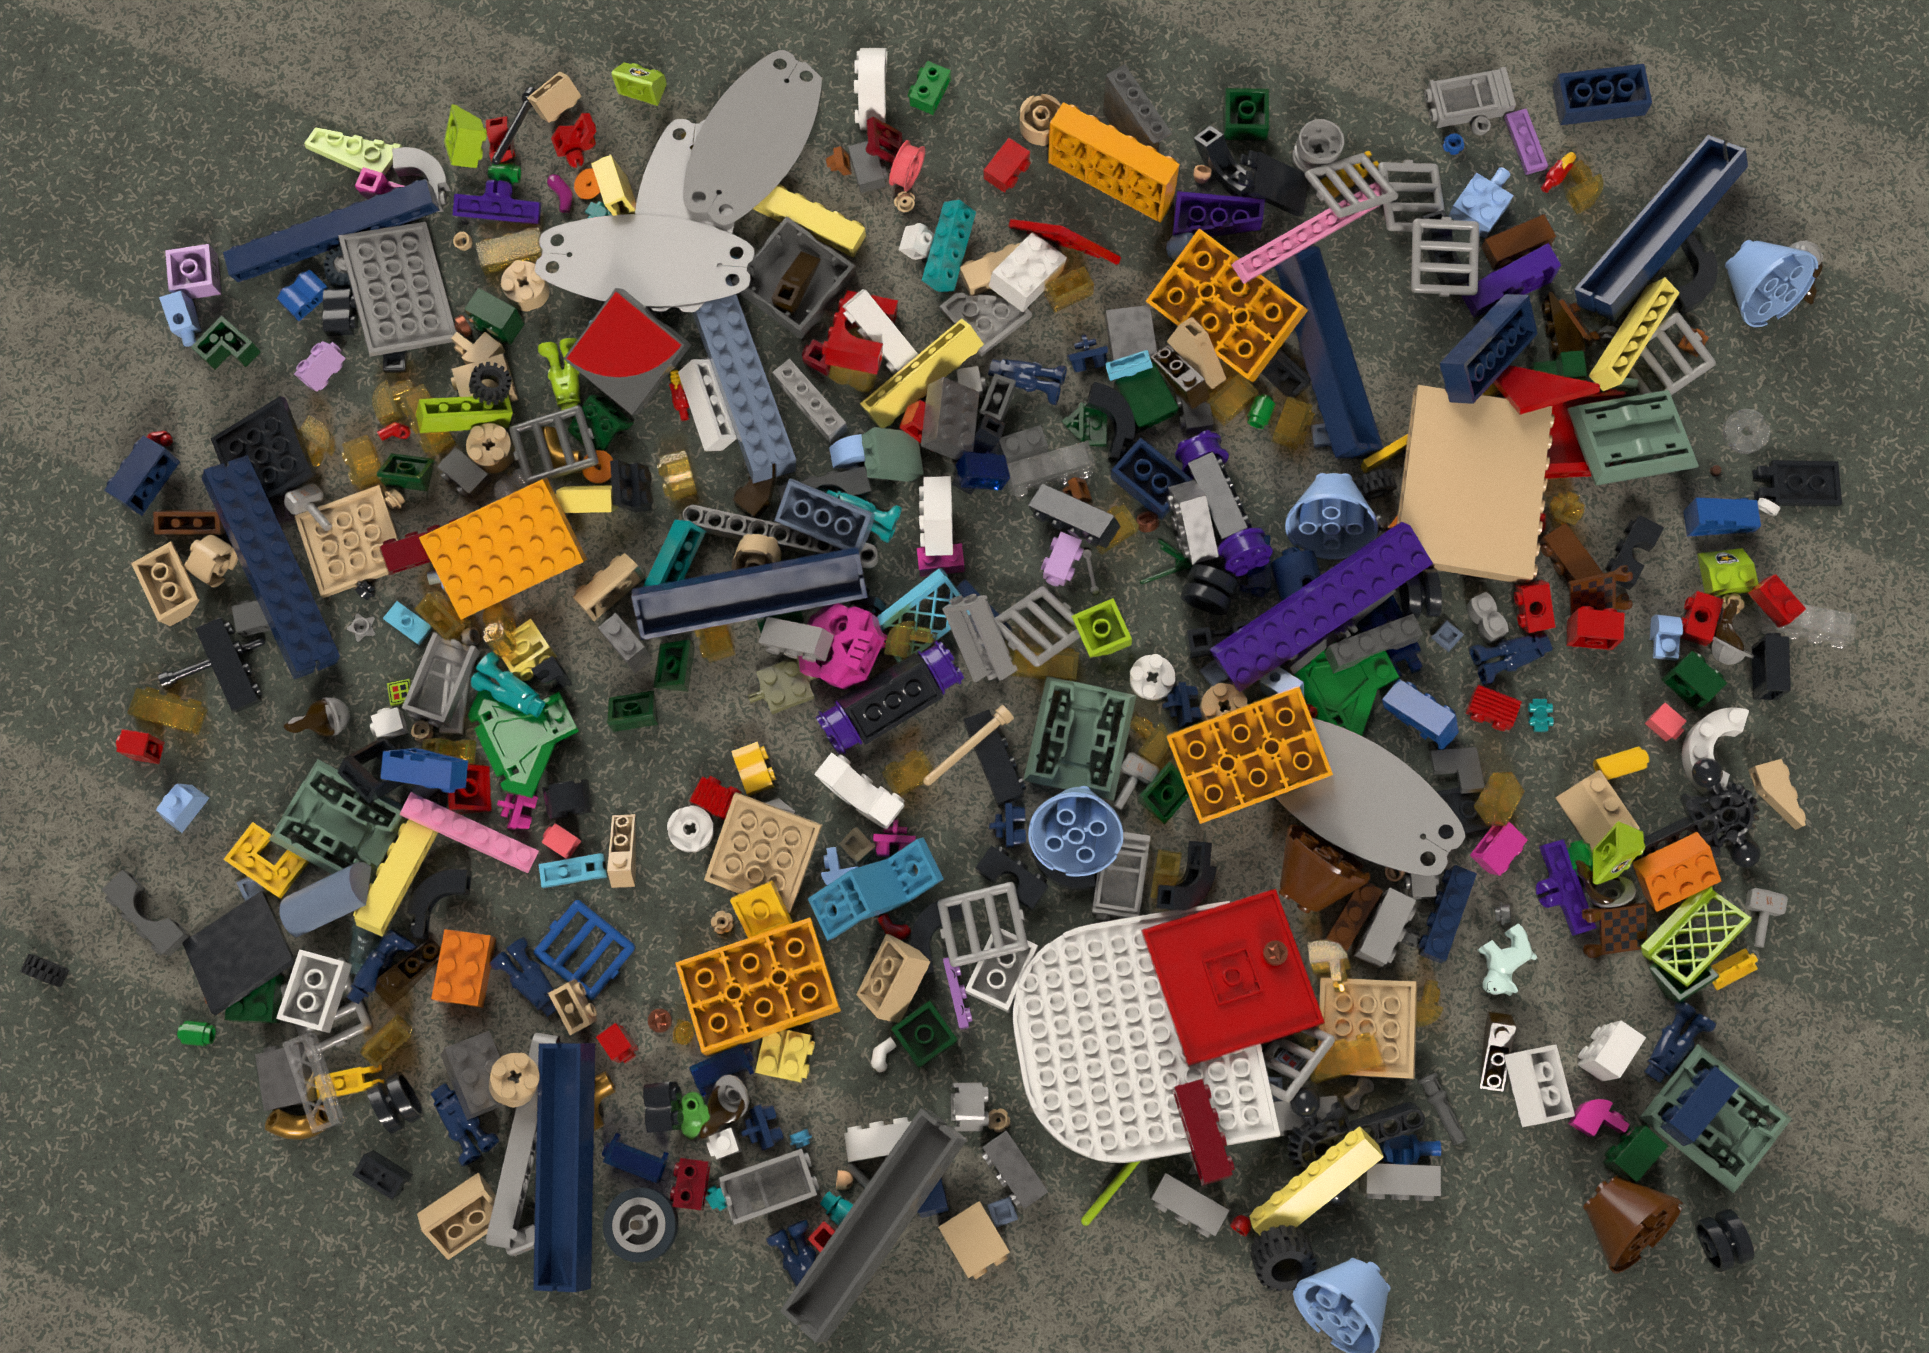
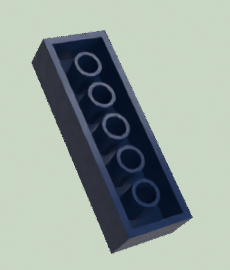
(1488, 349)

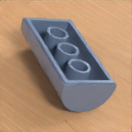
(824, 516)
(326, 899)

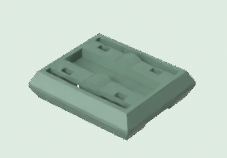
(1633, 432)
(1080, 737)
(337, 823)
(1729, 1131)

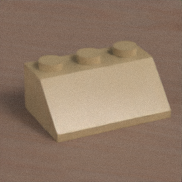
(166, 584)
(608, 586)
(1594, 808)
(892, 979)
(459, 1216)

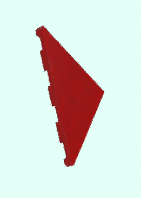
(1066, 238)
(1534, 390)

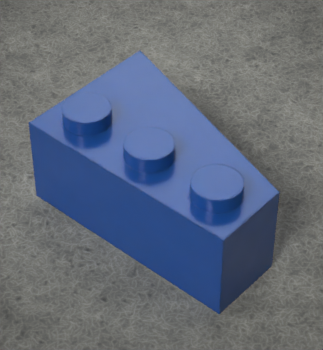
(424, 769)

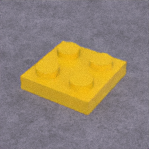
(761, 909)

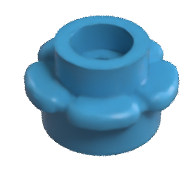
(800, 1138)

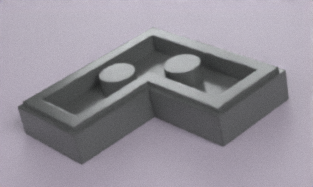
(1460, 761)

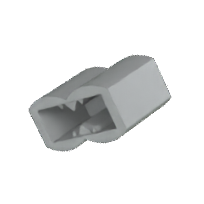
(1484, 613)

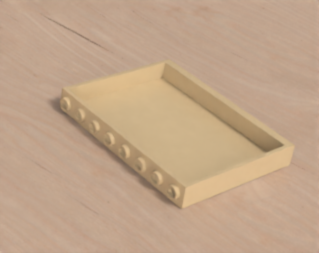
(1476, 484)

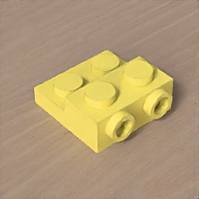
(529, 651)
(785, 1055)

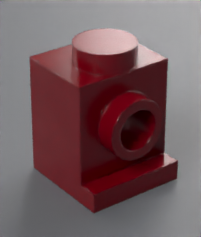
(809, 354)

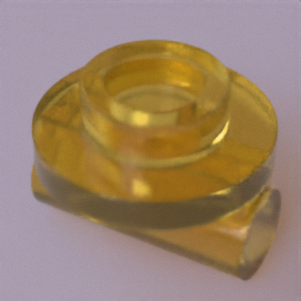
(683, 1032)

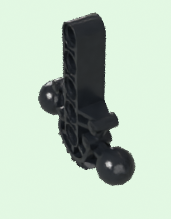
(1742, 808)
(1314, 1131)

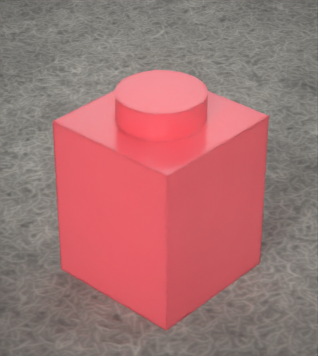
(1666, 722)
(560, 841)

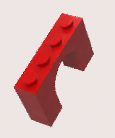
(852, 352)

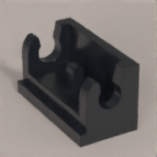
(1286, 375)
(549, 671)
(382, 1174)

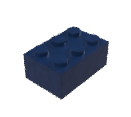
(142, 475)
(1147, 477)
(1698, 1105)

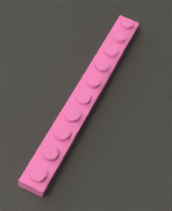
(1297, 239)

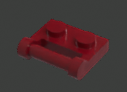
(882, 135)

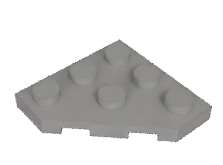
(988, 316)

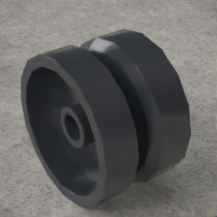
(1209, 589)
(1422, 594)
(395, 1102)
(1724, 1240)

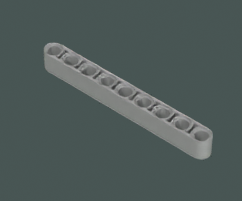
(771, 529)
(517, 1164)

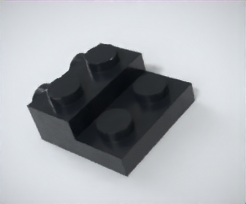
(631, 486)

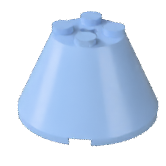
(1769, 279)
(1331, 518)
(1076, 832)
(1345, 1304)

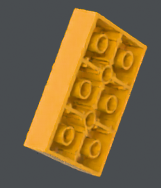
(1112, 162)
(1242, 320)
(503, 548)
(1249, 754)
(757, 987)

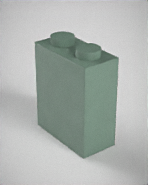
(891, 455)

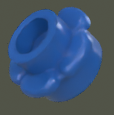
(1457, 140)

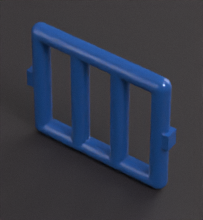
(593, 920)

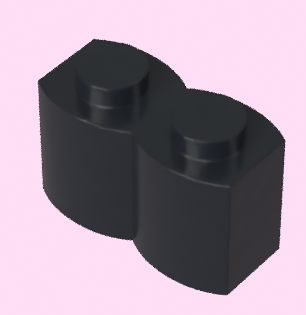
(339, 312)
(662, 1107)

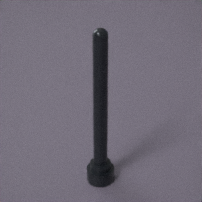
(515, 125)
(170, 678)

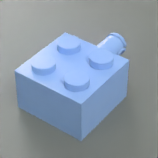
(1483, 201)

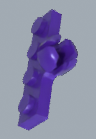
(497, 205)
(1563, 887)

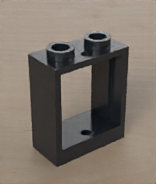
(1771, 667)
(359, 778)

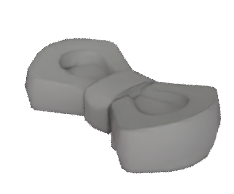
(1363, 1086)

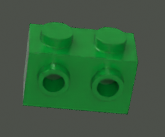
(929, 87)

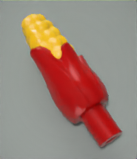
(1558, 172)
(678, 395)

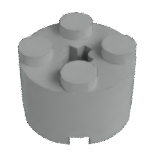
(968, 1106)

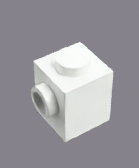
(916, 241)
(388, 723)
(724, 1144)

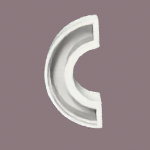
(870, 86)
(1703, 735)
(858, 791)
(873, 1141)

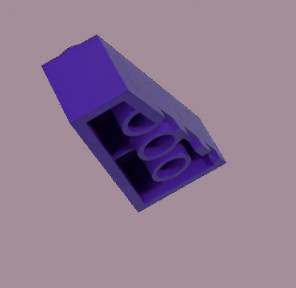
(1216, 214)
(1516, 278)

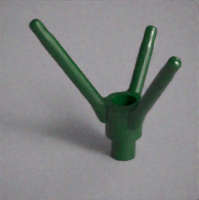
(1180, 563)

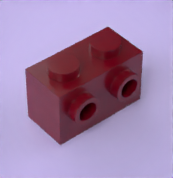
(690, 1184)

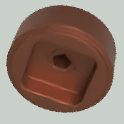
(462, 326)
(1147, 521)
(1275, 953)
(659, 1020)

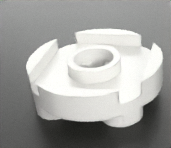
(1152, 690)
(687, 816)

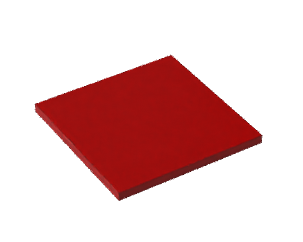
(1222, 987)

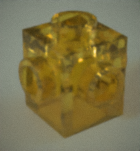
(1572, 513)

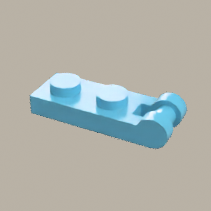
(571, 870)

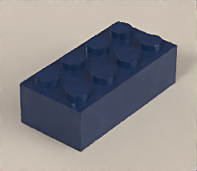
(1602, 94)

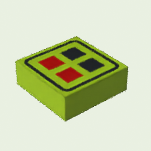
(398, 691)

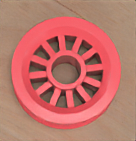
(907, 165)

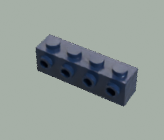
(1447, 914)

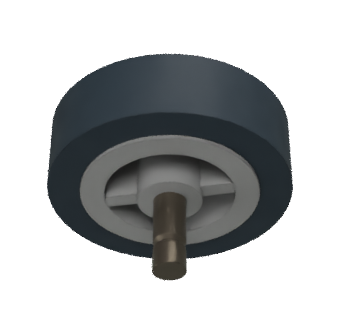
(640, 1224)

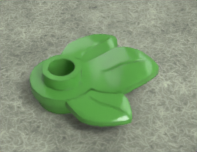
(693, 1117)

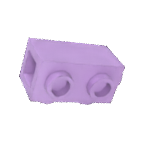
(320, 365)
(1064, 553)

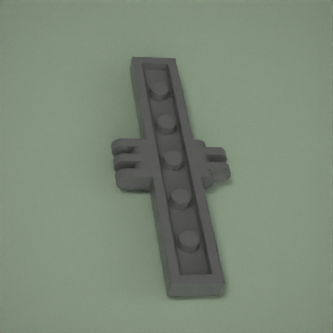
(1305, 656)

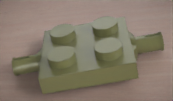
(783, 686)

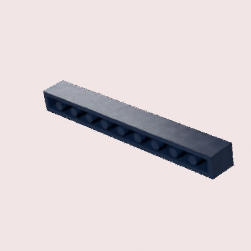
(323, 232)

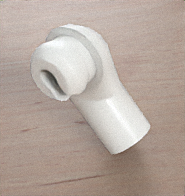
(879, 1054)

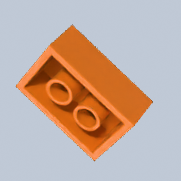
(1677, 871)
(463, 968)

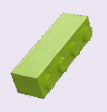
(460, 414)

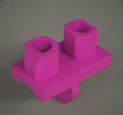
(517, 819)
(884, 841)

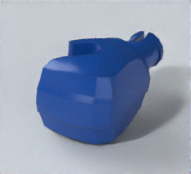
(1407, 1150)

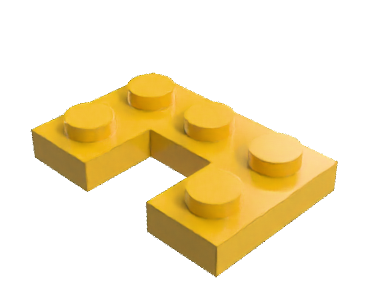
(246, 859)

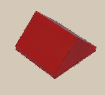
(476, 795)

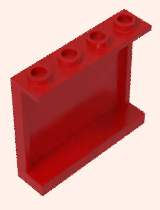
(1565, 451)

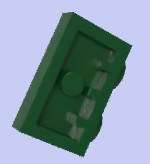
(603, 419)

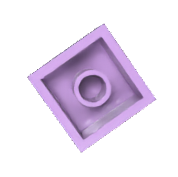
(193, 271)

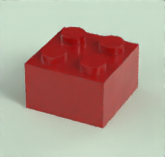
(1595, 628)

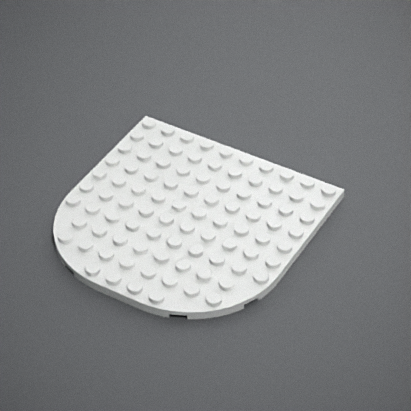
(1106, 1055)

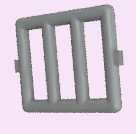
(1435, 187)
(1355, 205)
(1418, 266)
(1690, 374)
(1029, 602)
(1000, 949)
(340, 1039)
(1299, 1077)

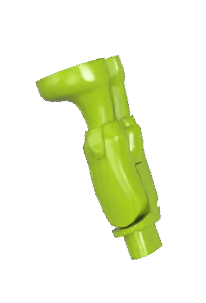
(566, 381)

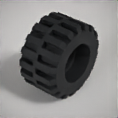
(1282, 1257)

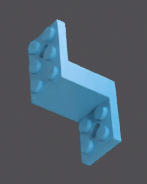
(875, 888)

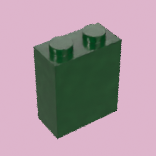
(1147, 398)

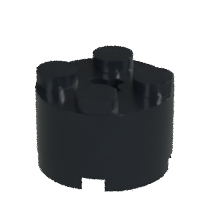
(566, 798)

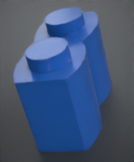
(302, 295)

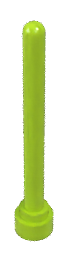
(1108, 1192)

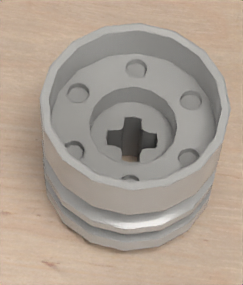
(1318, 137)

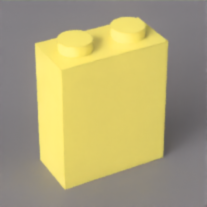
(614, 186)
(586, 499)

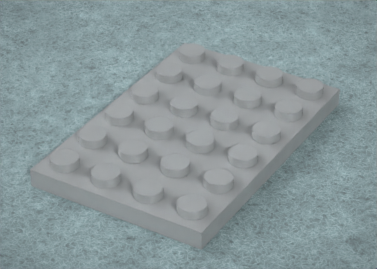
(397, 288)

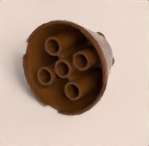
(1317, 871)
(1629, 1219)

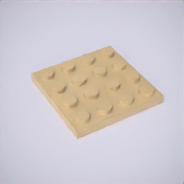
(353, 543)
(762, 846)
(1375, 1007)

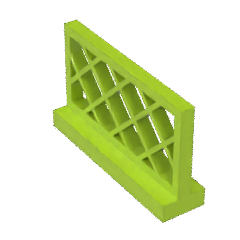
(1676, 925)

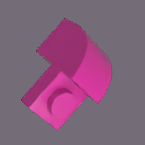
(373, 183)
(1595, 1112)

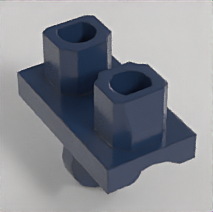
(1077, 359)
(1179, 704)
(1012, 814)
(766, 1137)

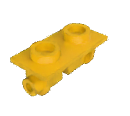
(1734, 968)

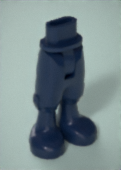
(1025, 376)
(1516, 653)
(378, 963)
(531, 982)
(1671, 1046)
(457, 1125)
(795, 1265)

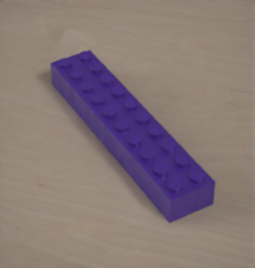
(1321, 606)

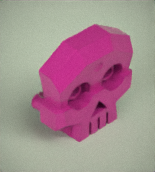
(851, 650)

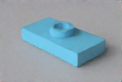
(1128, 365)
(408, 623)

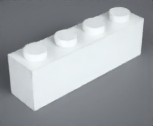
(879, 328)
(707, 405)

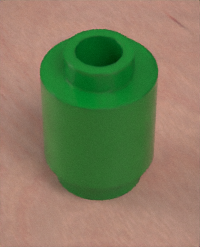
(506, 172)
(1260, 411)
(1581, 852)
(196, 1033)

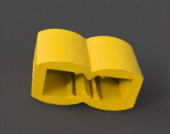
(753, 769)

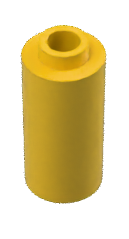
(1622, 763)

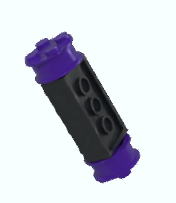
(1241, 545)
(890, 698)

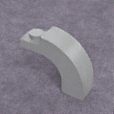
(417, 162)

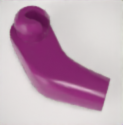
(563, 192)

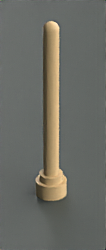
(1001, 717)

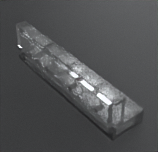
(322, 1078)

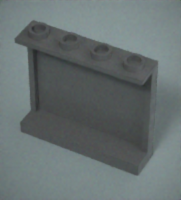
(1131, 109)

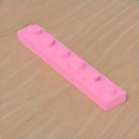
(469, 832)

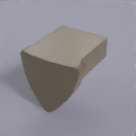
(857, 846)

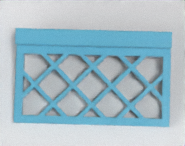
(913, 599)

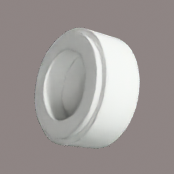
(1768, 507)

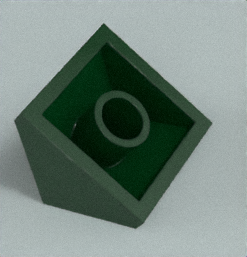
(406, 472)
(674, 665)
(632, 711)
(1164, 793)
(1672, 987)

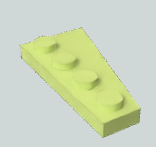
(352, 151)

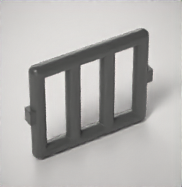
(535, 424)

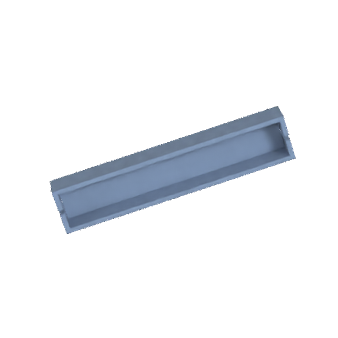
(744, 388)

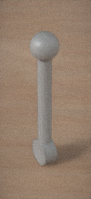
(1087, 554)

